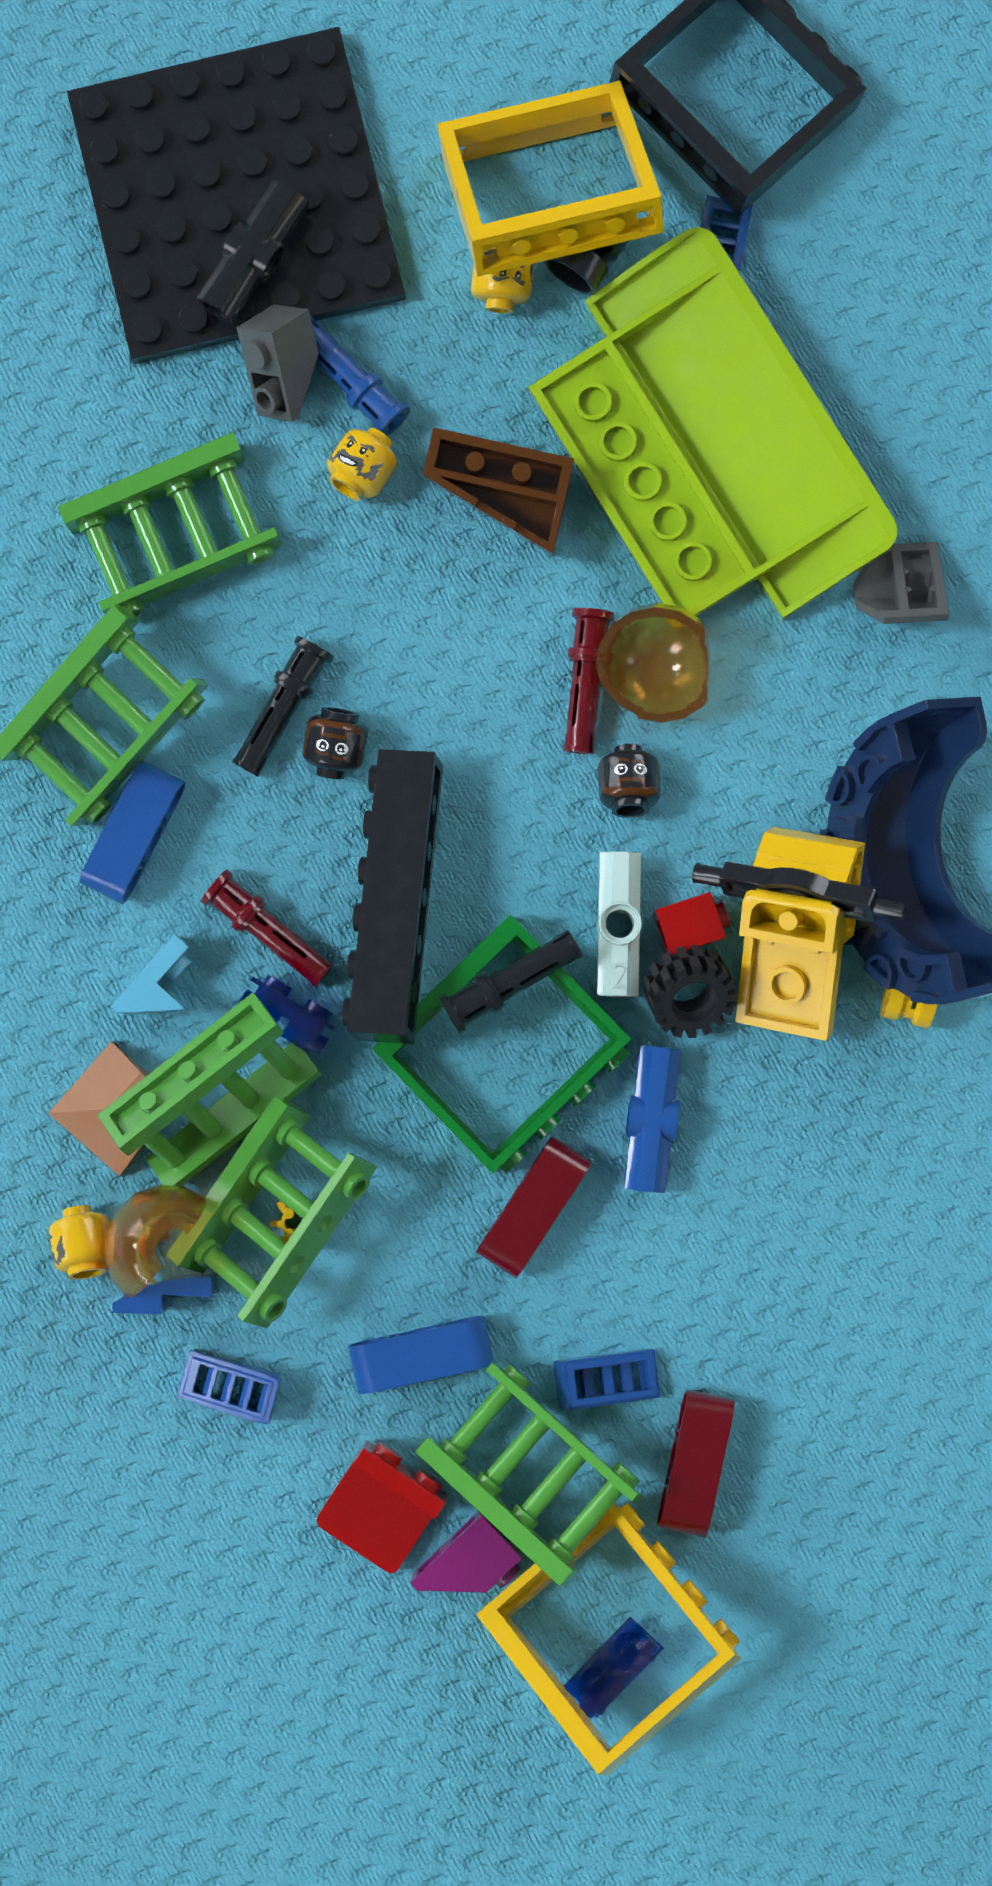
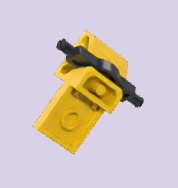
(794, 923)

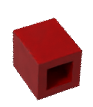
(691, 922)

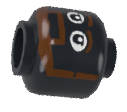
(335, 742)
(629, 781)

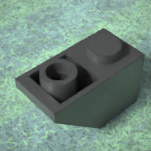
(279, 359)

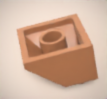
(94, 1091)

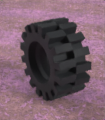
(702, 1009)

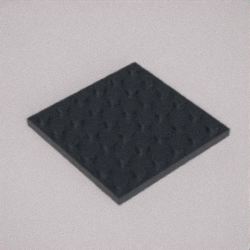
(189, 157)

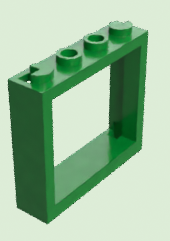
(574, 1089)

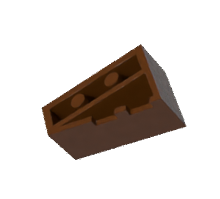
(503, 481)

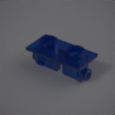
(305, 1022)
(613, 1667)

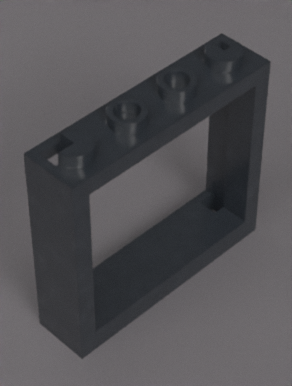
(694, 142)

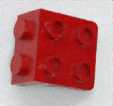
(381, 1506)

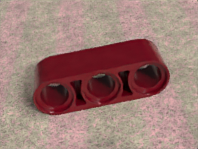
(534, 1207)
(695, 1463)

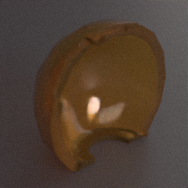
(656, 662)
(140, 1228)

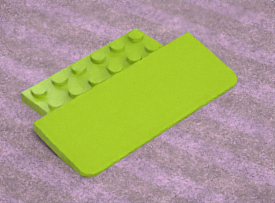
(711, 439)

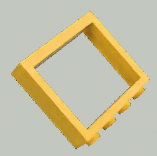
(562, 228)
(603, 1758)

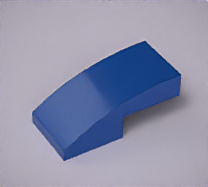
(154, 1298)

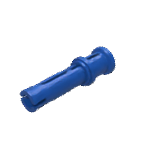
(362, 389)

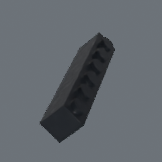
(394, 897)

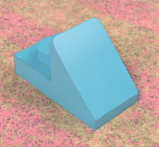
(147, 991)

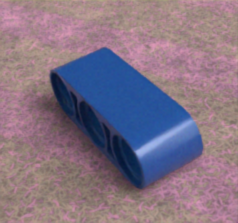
(132, 832)
(421, 1354)

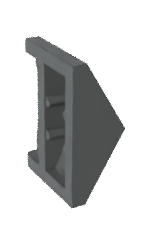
(903, 585)

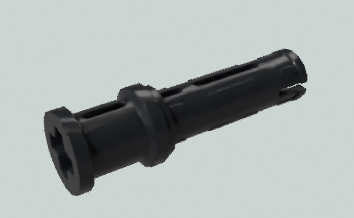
(292, 686)
(491, 991)

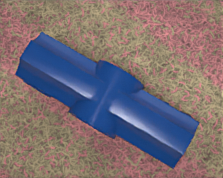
(652, 1119)

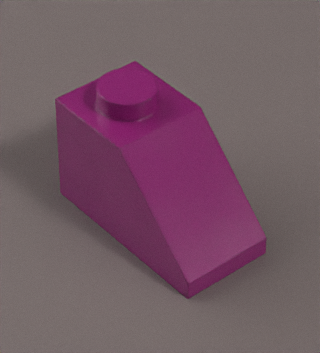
(470, 1560)

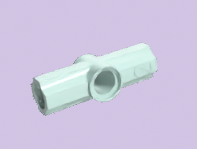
(618, 893)

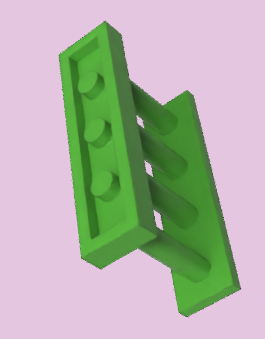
(176, 480)
(53, 706)
(192, 1074)
(237, 1187)
(483, 1490)

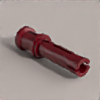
(584, 691)
(249, 915)

